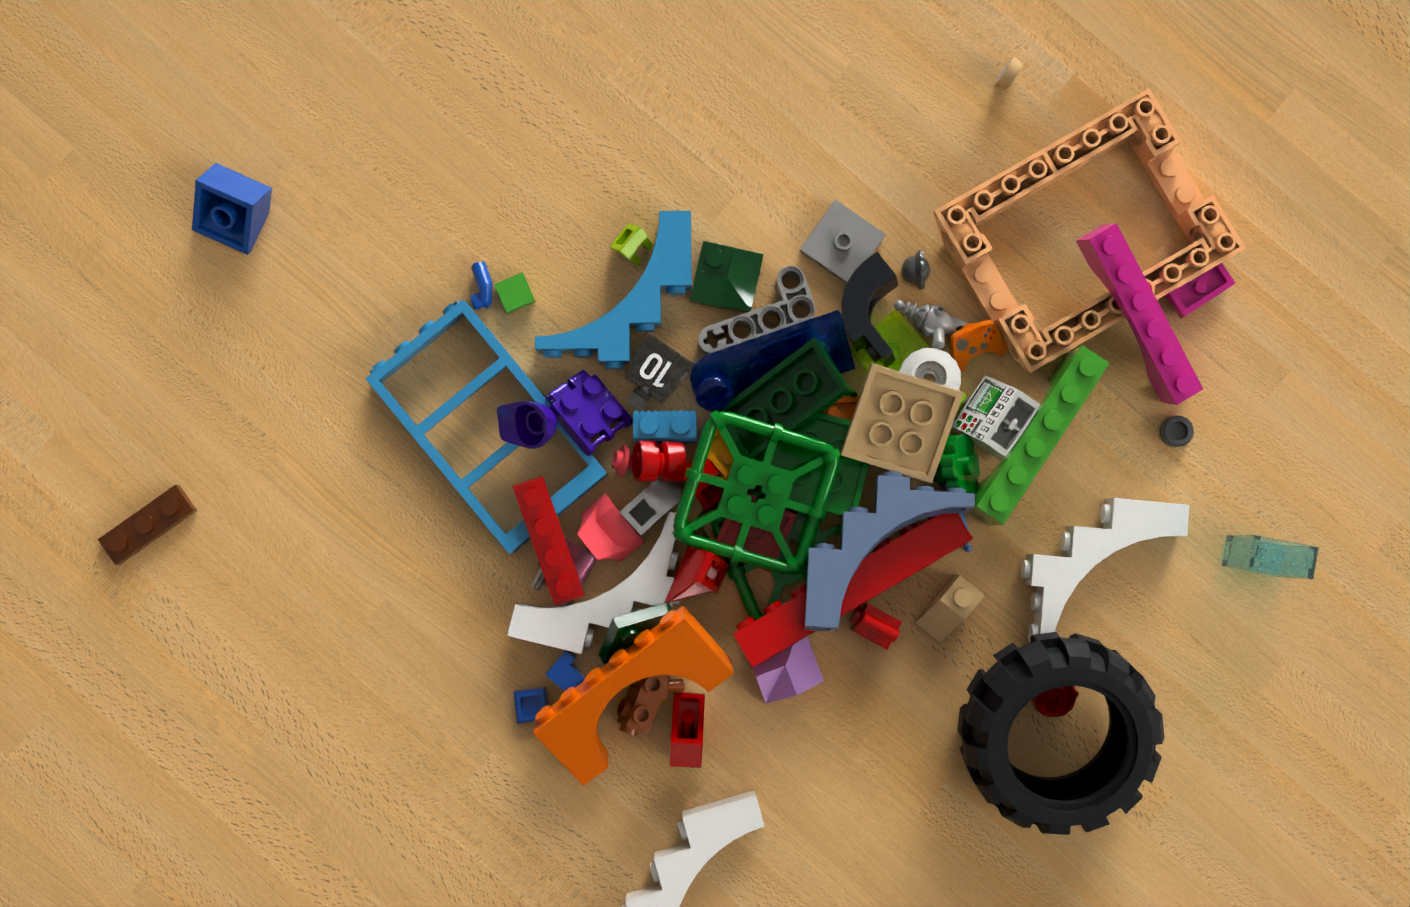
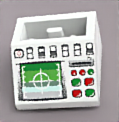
(995, 416)

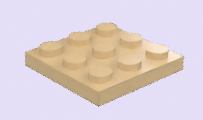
(901, 422)

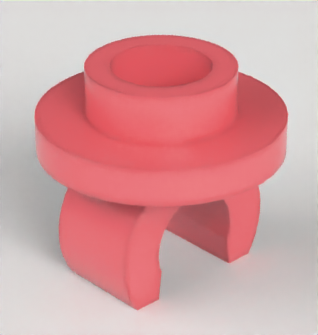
(622, 460)

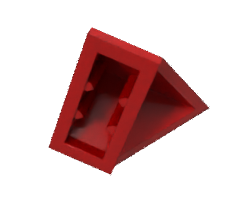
(697, 575)

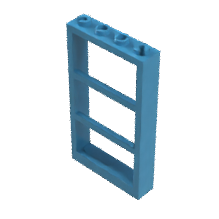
(407, 350)

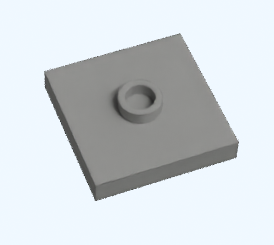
(842, 241)

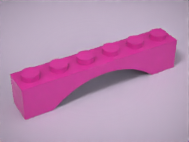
(1120, 273)

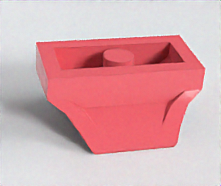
(607, 531)

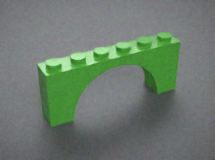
(1067, 391)

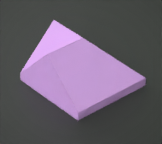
(788, 672)

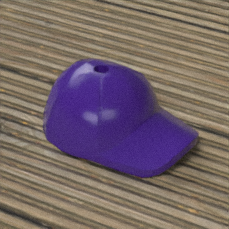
(526, 424)

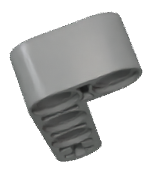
(753, 319)

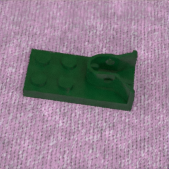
(788, 395)

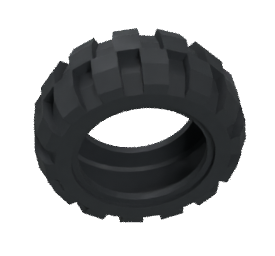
(1103, 783)

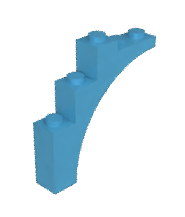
(641, 309)

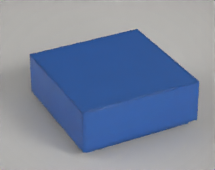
(529, 703)

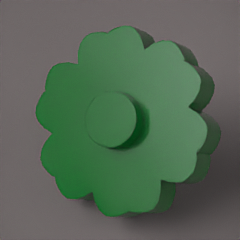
(958, 464)

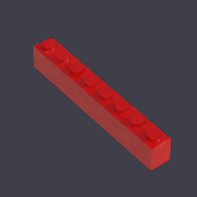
(878, 572)

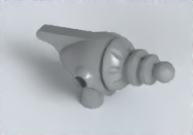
(931, 321)

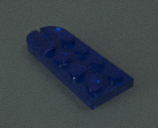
(731, 370)

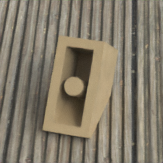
(949, 607)

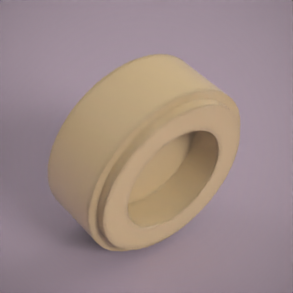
(1009, 73)

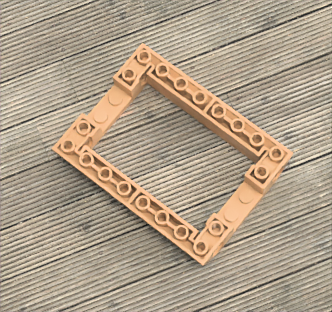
(1153, 140)

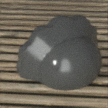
(916, 269)

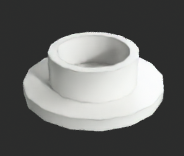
(934, 363)

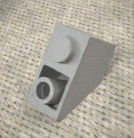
(652, 505)

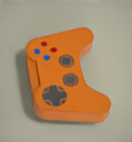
(974, 340)

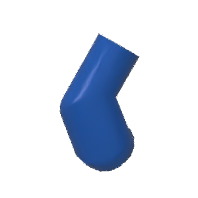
(485, 285)

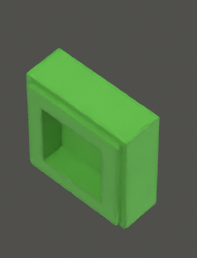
(515, 293)

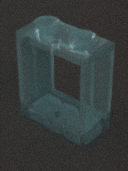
(1270, 556)

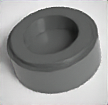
(1176, 431)

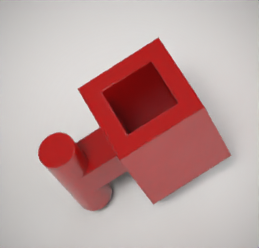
(875, 625)

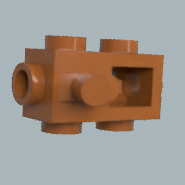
(643, 701)

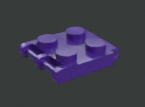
(587, 408)

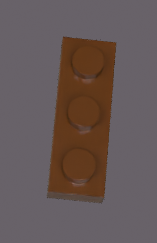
(147, 524)

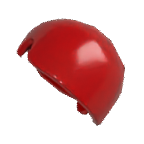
(1056, 701)

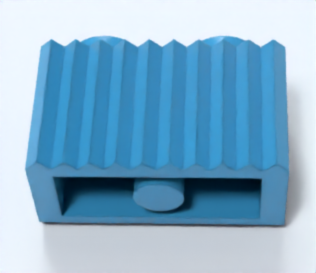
(665, 426)

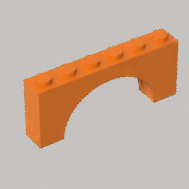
(671, 648)

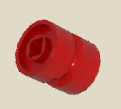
(656, 461)

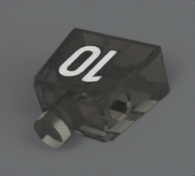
(655, 372)

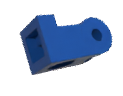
(565, 673)

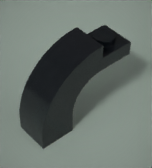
(862, 293)

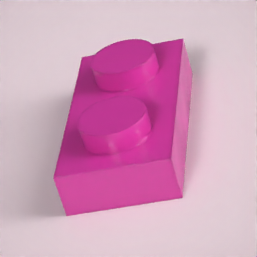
(1200, 290)

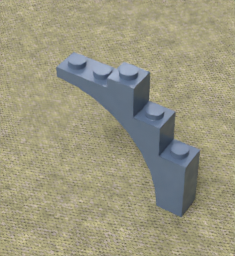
(894, 508)

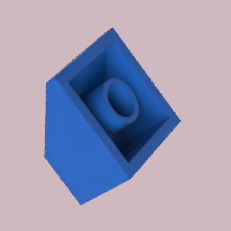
(230, 207)

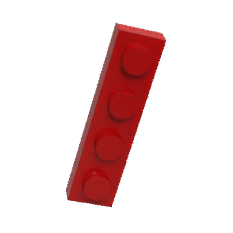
(548, 540)

